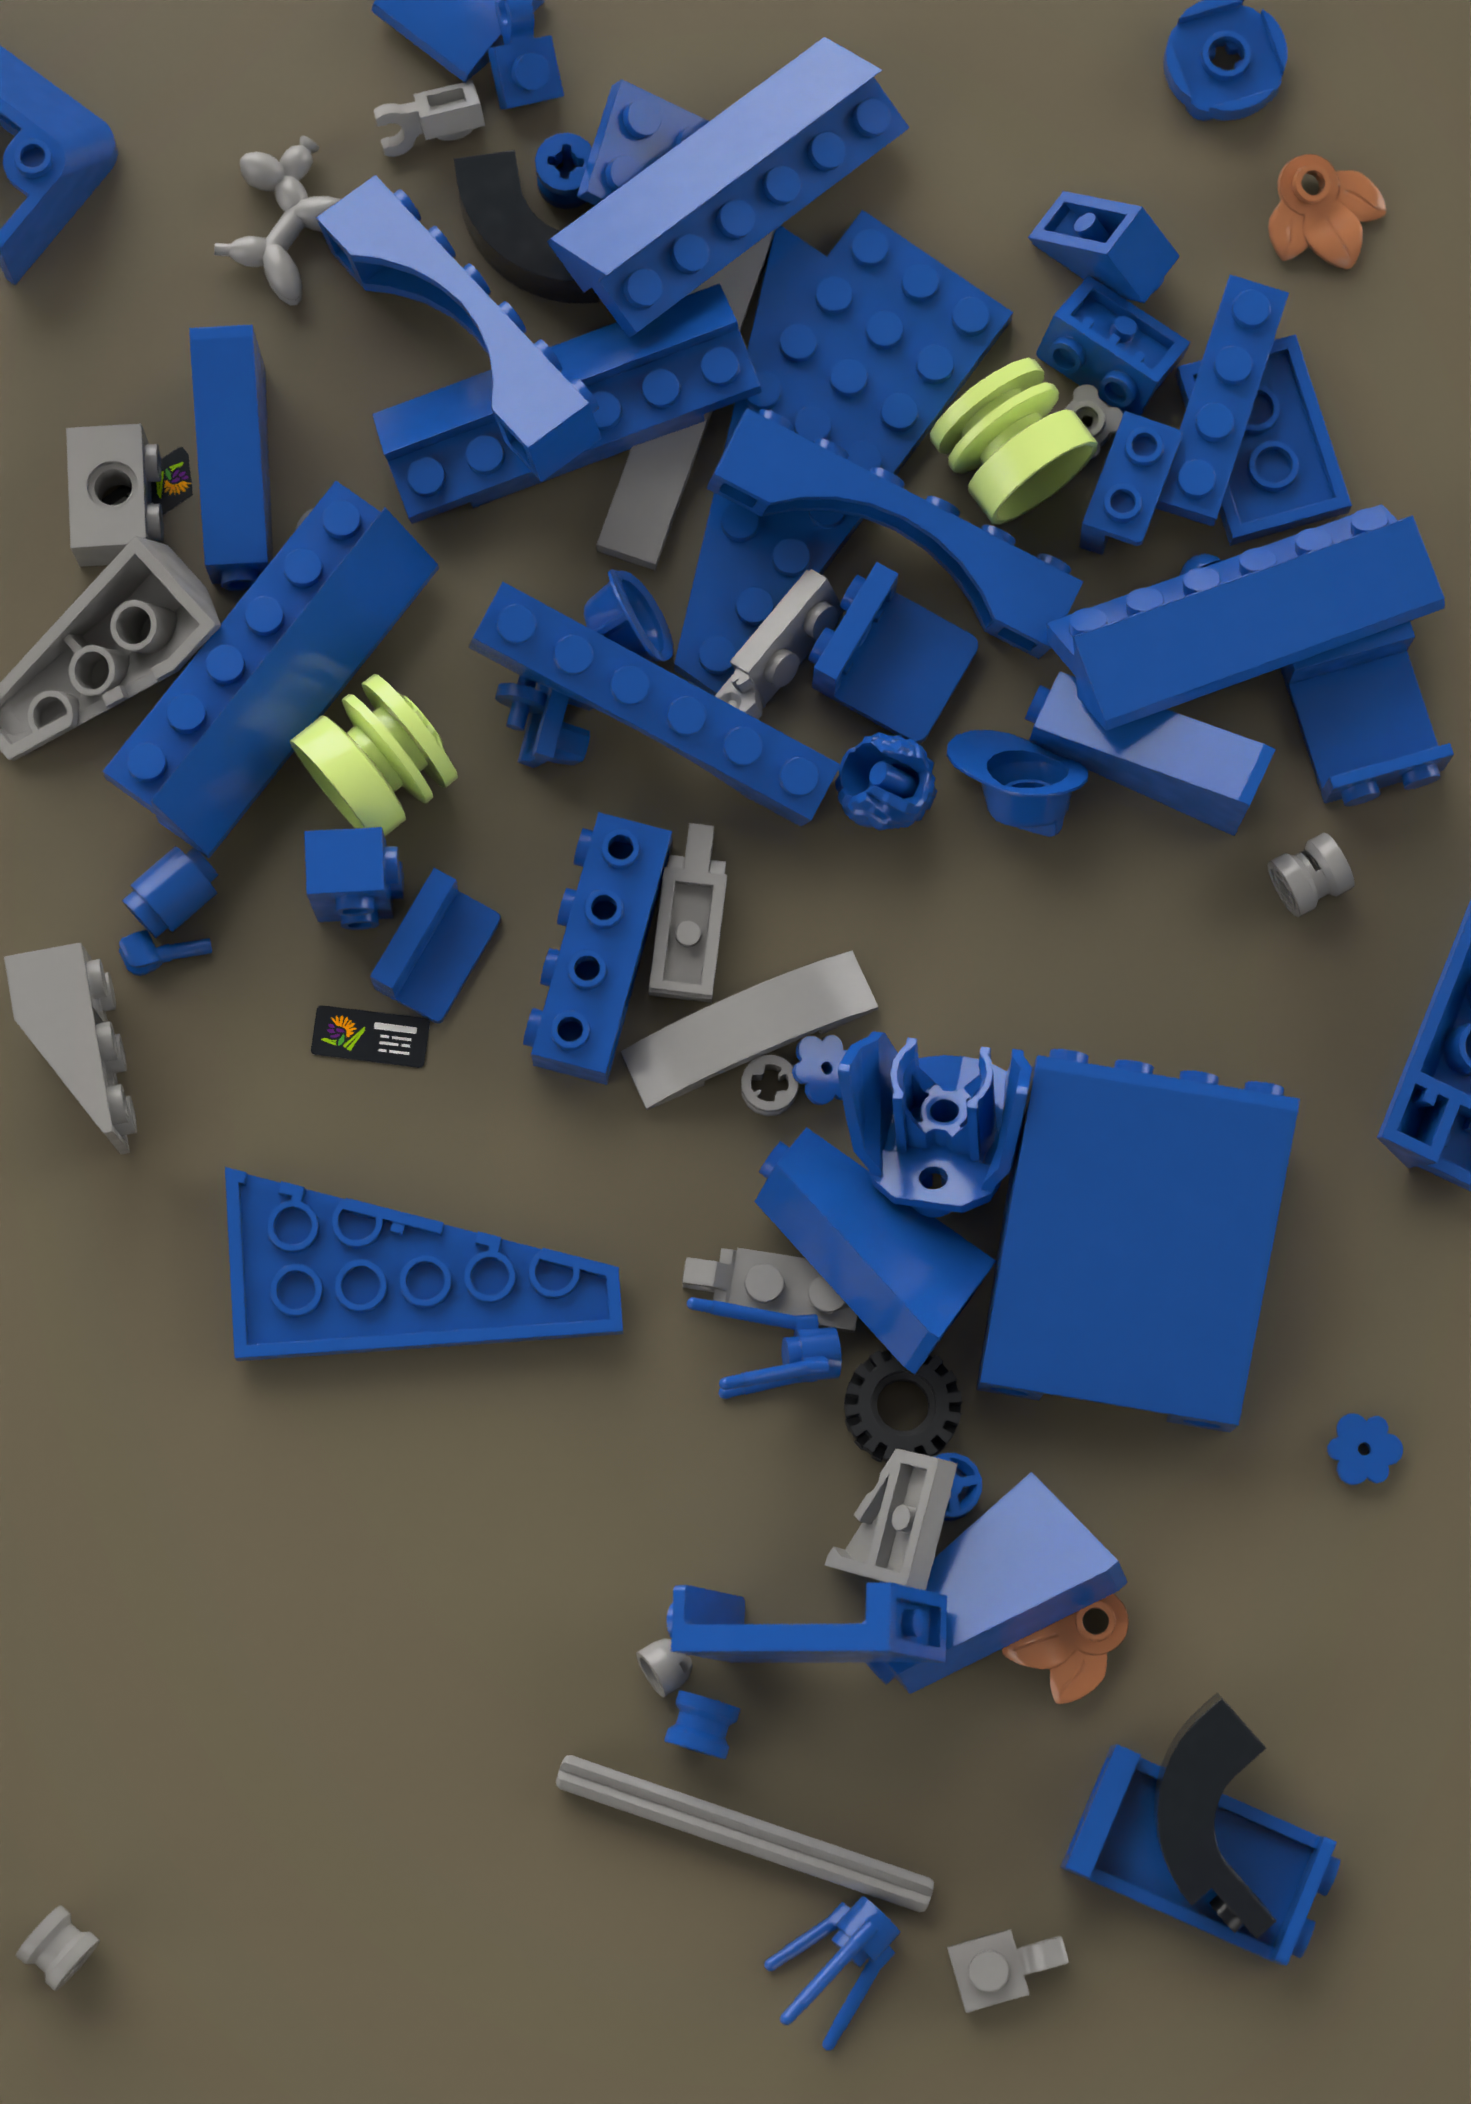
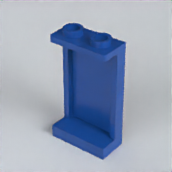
(899, 1628)
(1276, 1859)

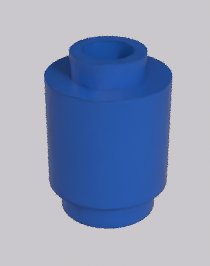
(171, 890)

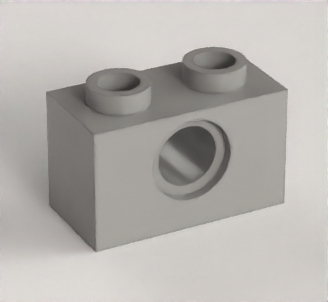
(96, 462)

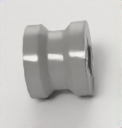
(57, 1947)

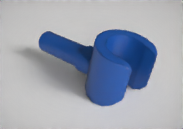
(143, 957)

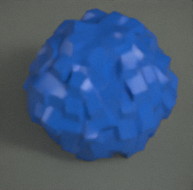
(886, 782)

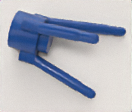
(806, 1356)
(861, 1936)

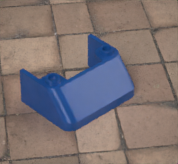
(53, 160)

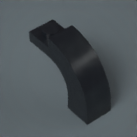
(509, 231)
(1189, 1785)

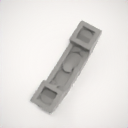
(748, 1027)

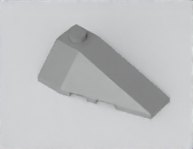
(112, 643)

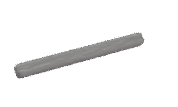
(745, 1833)

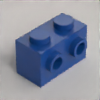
(352, 876)

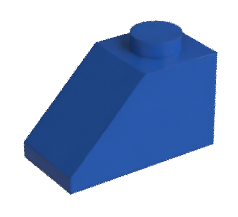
(1108, 242)

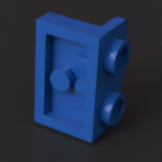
(1112, 346)
(1130, 483)

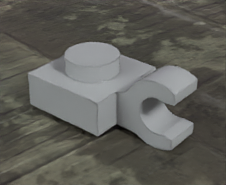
(438, 113)
(993, 1969)

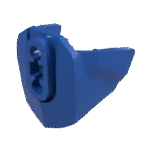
(933, 1118)

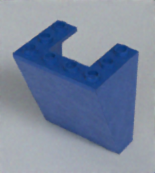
(1137, 1239)

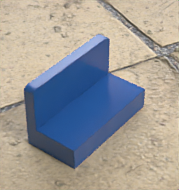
(435, 948)

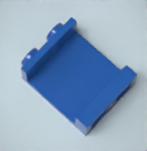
(1365, 718)

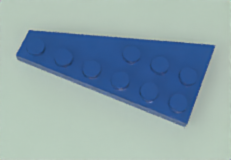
(367, 1278)

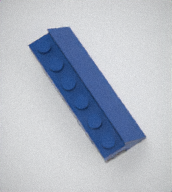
(729, 184)
(646, 386)
(1247, 615)
(272, 668)
(1432, 1102)

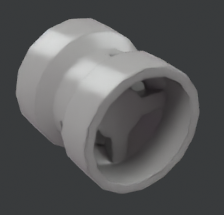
(1311, 874)

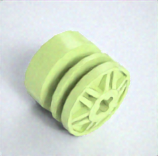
(1009, 436)
(374, 757)

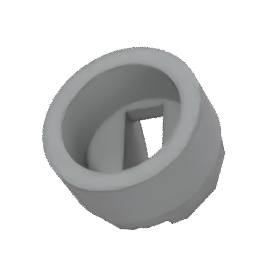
(664, 1668)

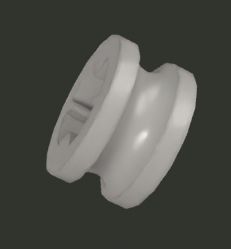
(755, 1072)

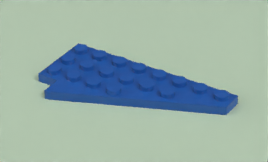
(849, 354)

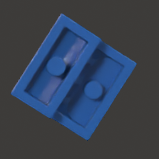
(448, 30)

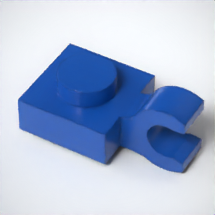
(524, 66)

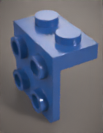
(891, 657)

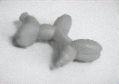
(300, 211)

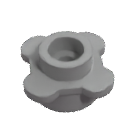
(1105, 419)

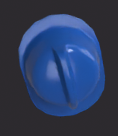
(630, 617)
(1018, 778)

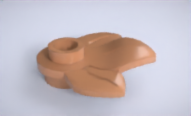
(1324, 221)
(1071, 1652)

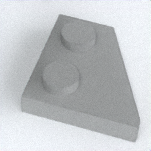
(899, 1521)

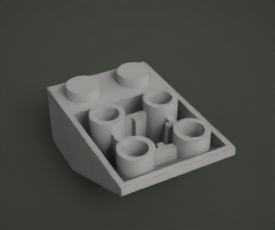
(62, 1008)

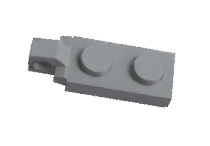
(781, 644)
(689, 921)
(771, 1284)

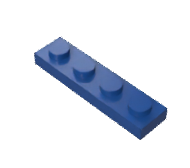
(1222, 399)

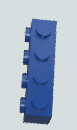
(600, 949)

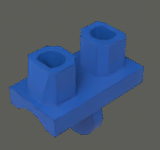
(546, 733)

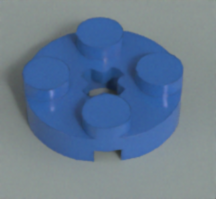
(1216, 92)

